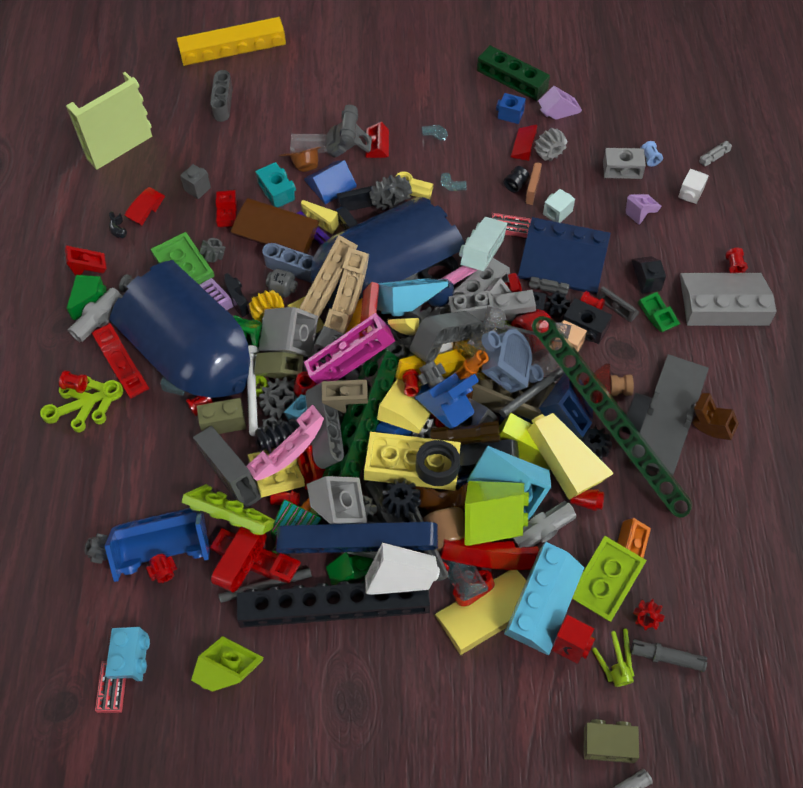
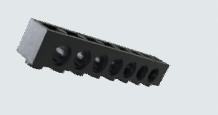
(321, 611)

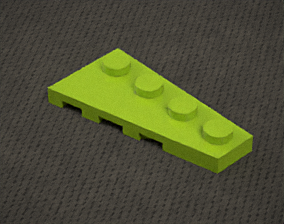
(219, 507)

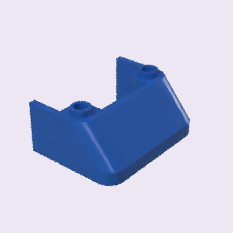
(161, 534)

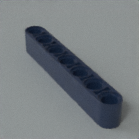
(355, 537)

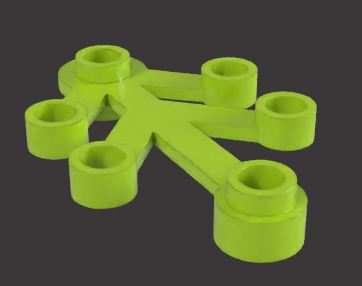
(85, 402)

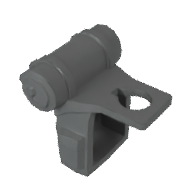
(346, 134)

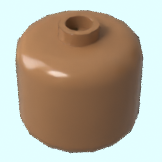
(450, 524)

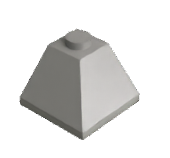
(338, 499)

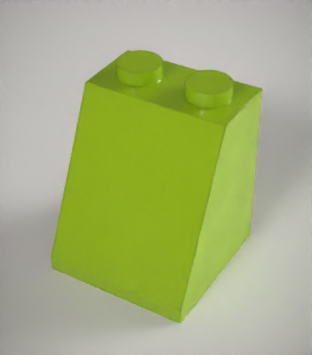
(494, 511)

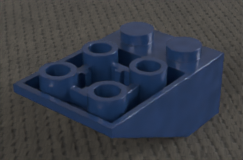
(569, 406)

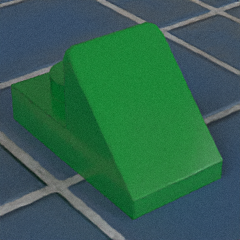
(348, 569)

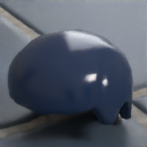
(442, 297)

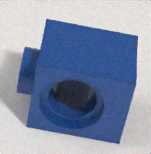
(511, 108)

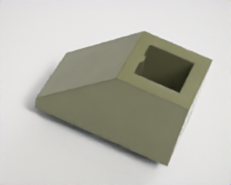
(278, 365)

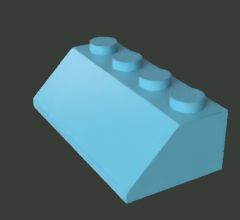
(545, 598)

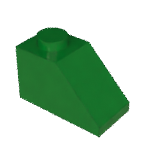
(85, 290)

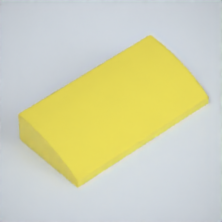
(402, 410)
(395, 458)
(485, 617)

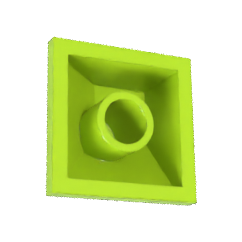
(224, 665)

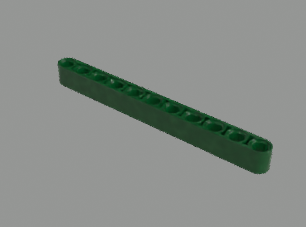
(621, 420)

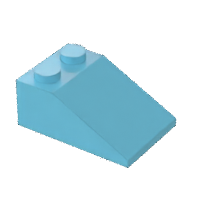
(406, 295)

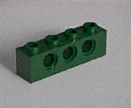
(513, 73)

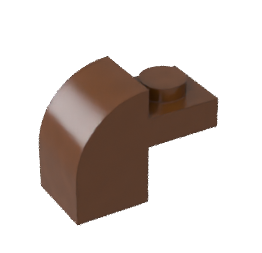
(714, 421)

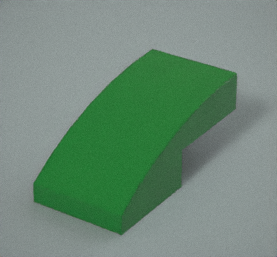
(657, 313)

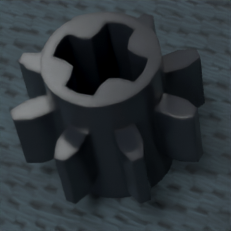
(557, 304)

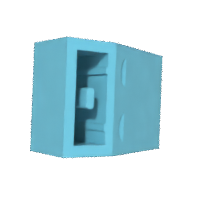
(503, 467)

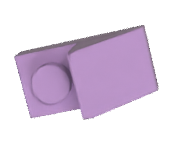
(640, 205)

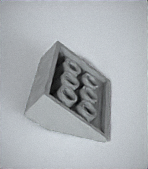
(727, 299)

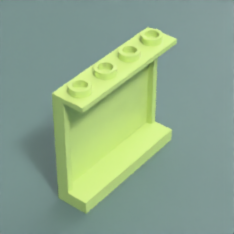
(111, 123)

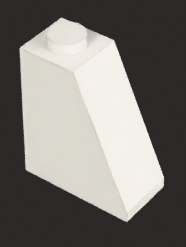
(400, 571)

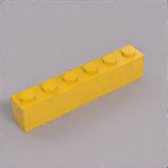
(231, 41)

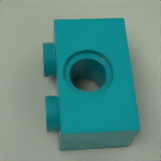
(276, 185)

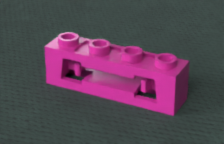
(350, 350)

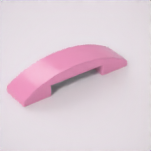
(290, 448)

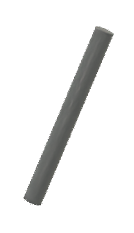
(516, 403)
(264, 585)

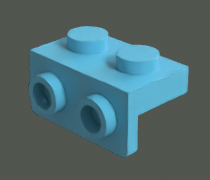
(127, 653)

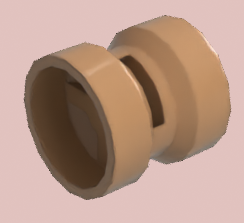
(621, 385)

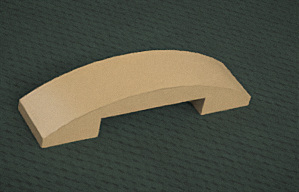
(348, 291)

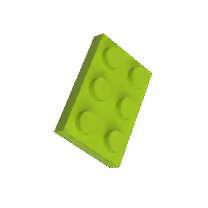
(608, 578)

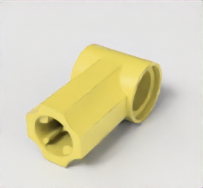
(419, 187)

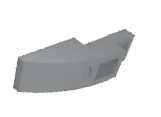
(509, 303)

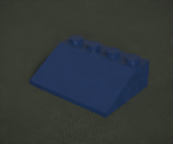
(564, 254)

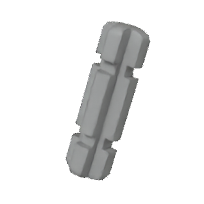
(715, 153)

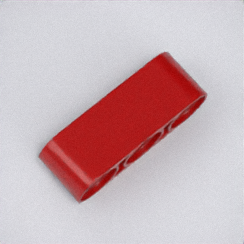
(238, 559)

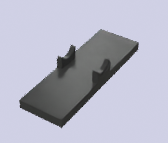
(671, 411)

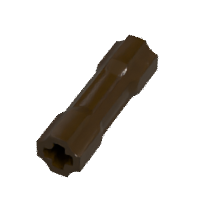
(483, 433)

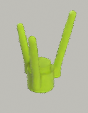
(621, 673)

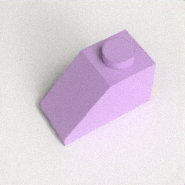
(558, 104)

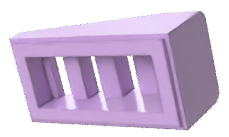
(226, 301)

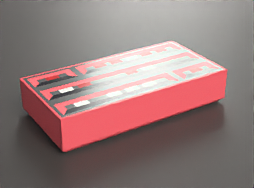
(515, 225)
(110, 693)

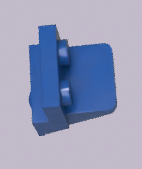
(448, 399)

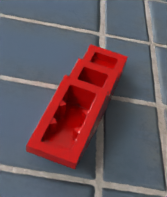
(490, 554)

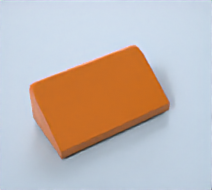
(634, 536)

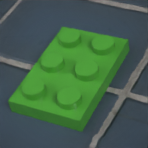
(186, 255)

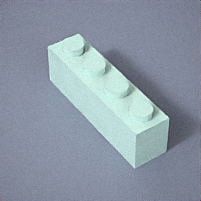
(483, 243)

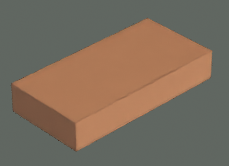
(533, 183)

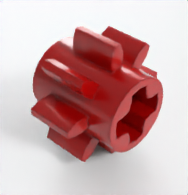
(161, 568)
(654, 611)

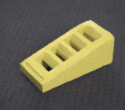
(327, 218)

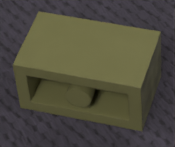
(222, 415)
(611, 741)

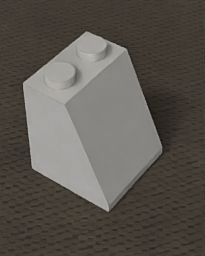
(288, 331)

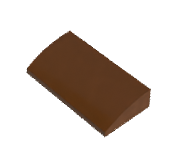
(274, 225)

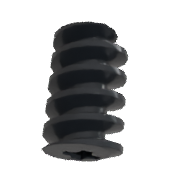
(274, 436)

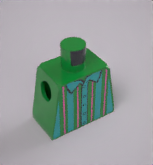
(293, 515)

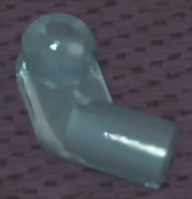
(435, 130)
(451, 185)

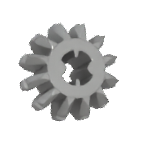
(550, 144)

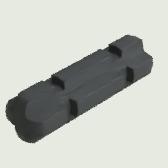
(548, 285)

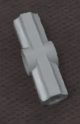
(94, 315)
(545, 525)

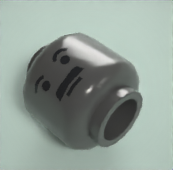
(281, 282)

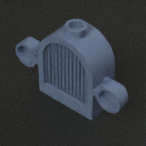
(510, 360)

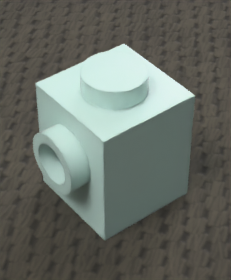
(558, 206)

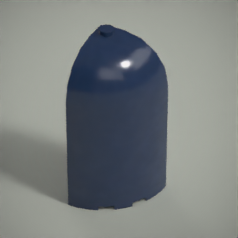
(397, 243)
(184, 332)

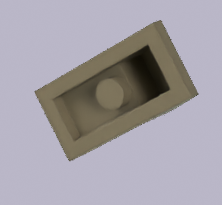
(339, 393)

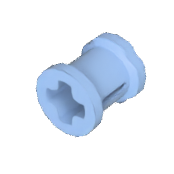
(651, 153)

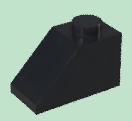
(649, 274)

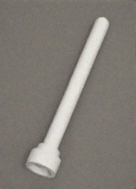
(251, 388)

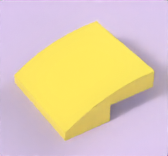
(282, 481)

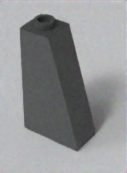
(228, 466)

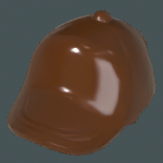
(436, 500)

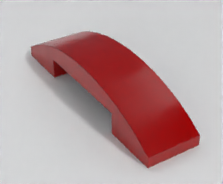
(120, 361)
(267, 563)

